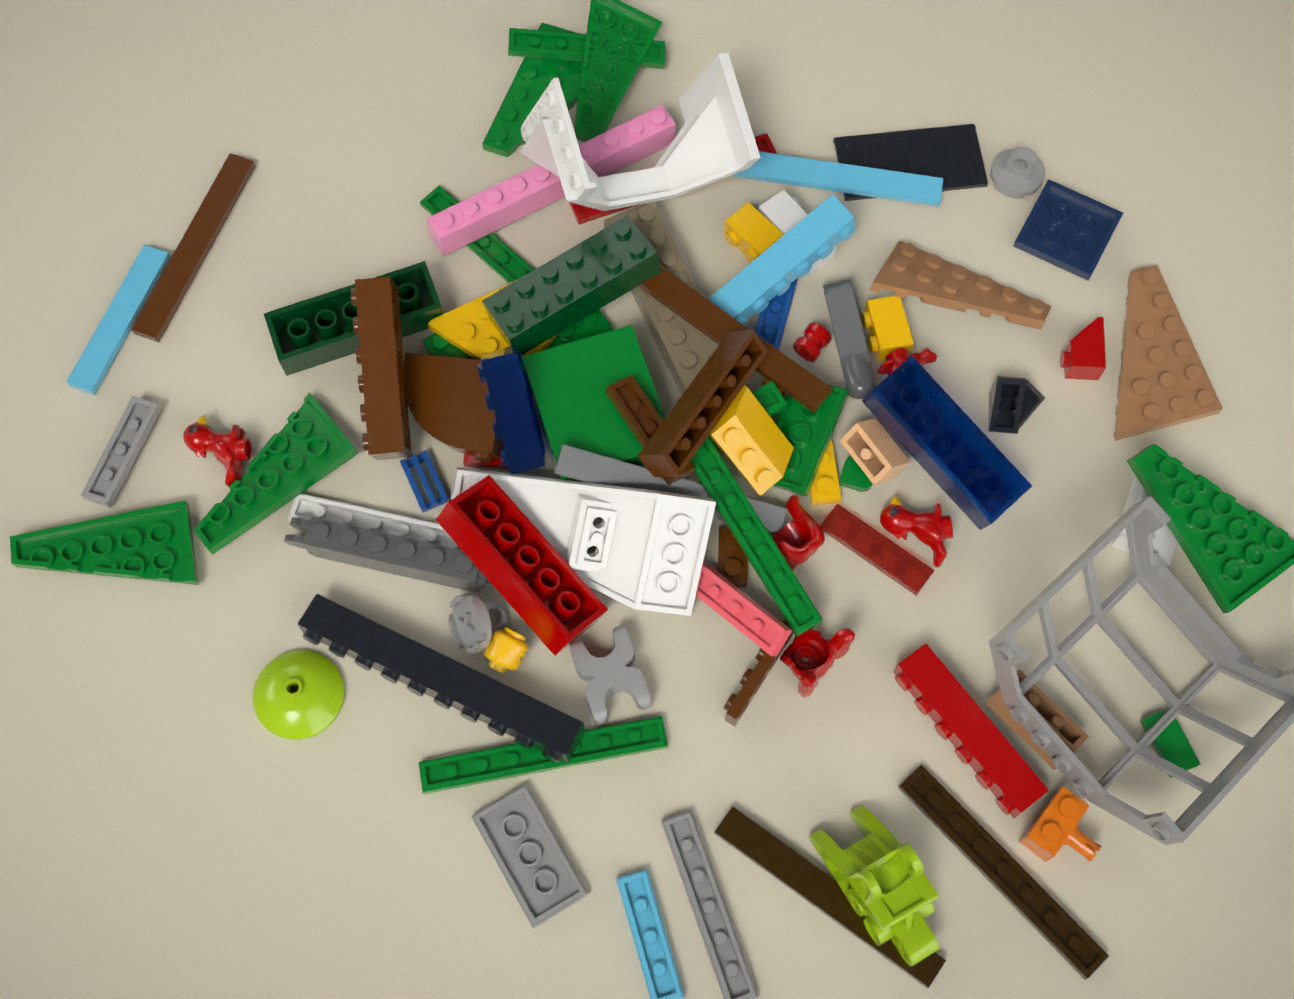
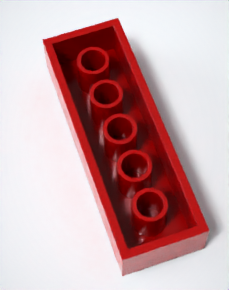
(521, 564)

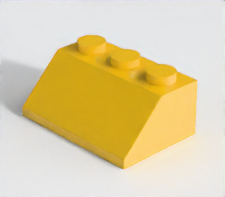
(752, 442)

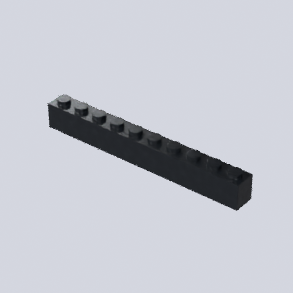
(442, 678)

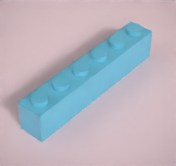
(786, 260)

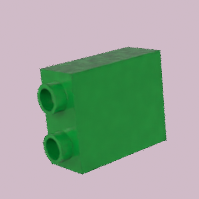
(572, 399)

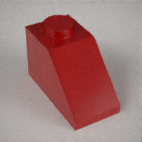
(1086, 353)

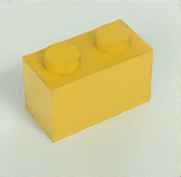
(750, 232)
(886, 326)

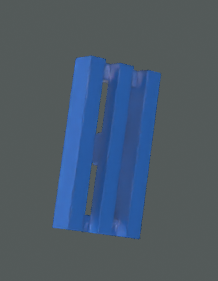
(415, 461)

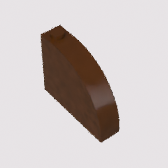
(451, 403)

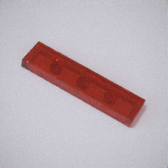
(876, 549)

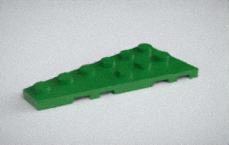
(607, 81)
(282, 470)

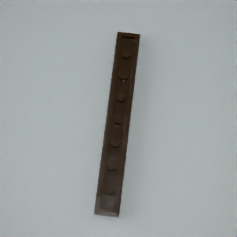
(1004, 873)
(814, 887)

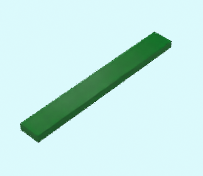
(755, 540)
(516, 761)

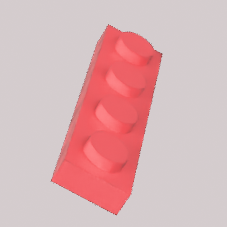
(742, 611)

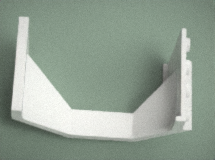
(707, 148)

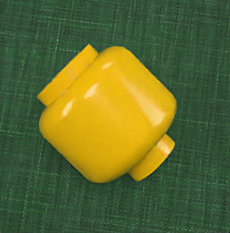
(506, 650)

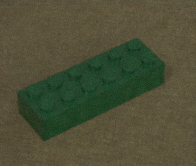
(572, 285)
(323, 325)

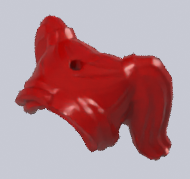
(800, 536)
(819, 655)

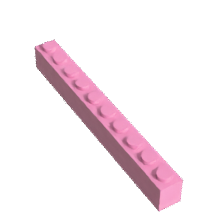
(540, 187)

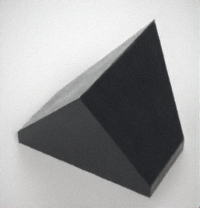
(1011, 403)

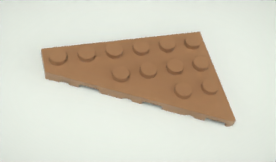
(1160, 368)

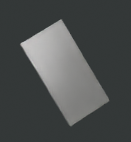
(529, 856)

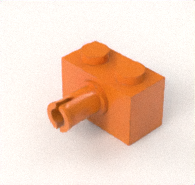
(1058, 826)

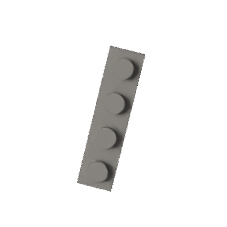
(121, 451)

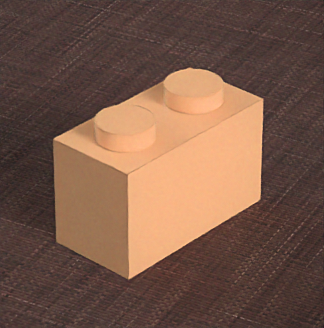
(874, 451)

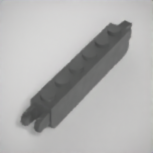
(387, 553)

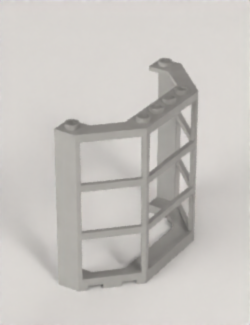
(1198, 627)

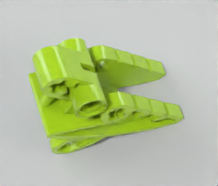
(884, 885)

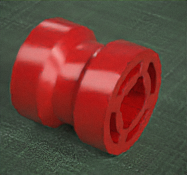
(810, 344)

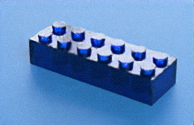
(946, 443)

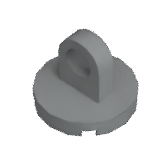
(1017, 172)
(471, 622)

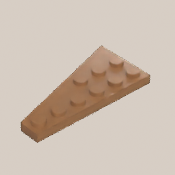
(954, 287)

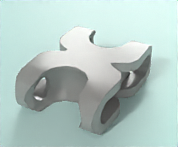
(610, 674)

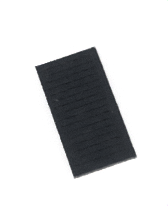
(934, 152)

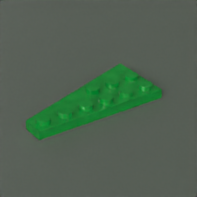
(132, 545)

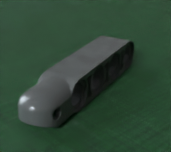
(849, 338)

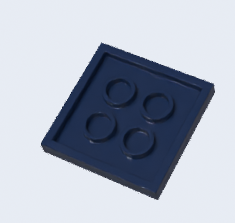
(1068, 229)

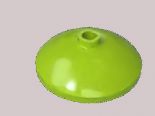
(307, 710)

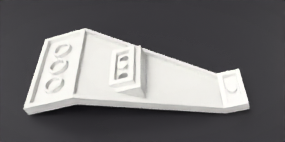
(645, 545)

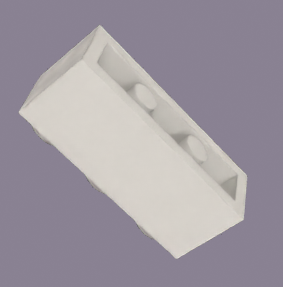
(786, 212)

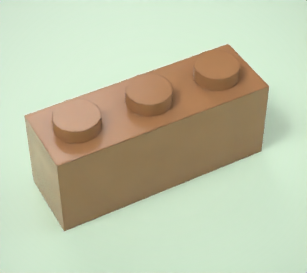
(1060, 722)

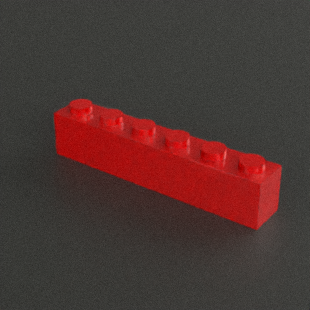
(970, 731)

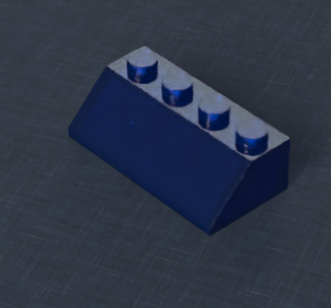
(513, 409)

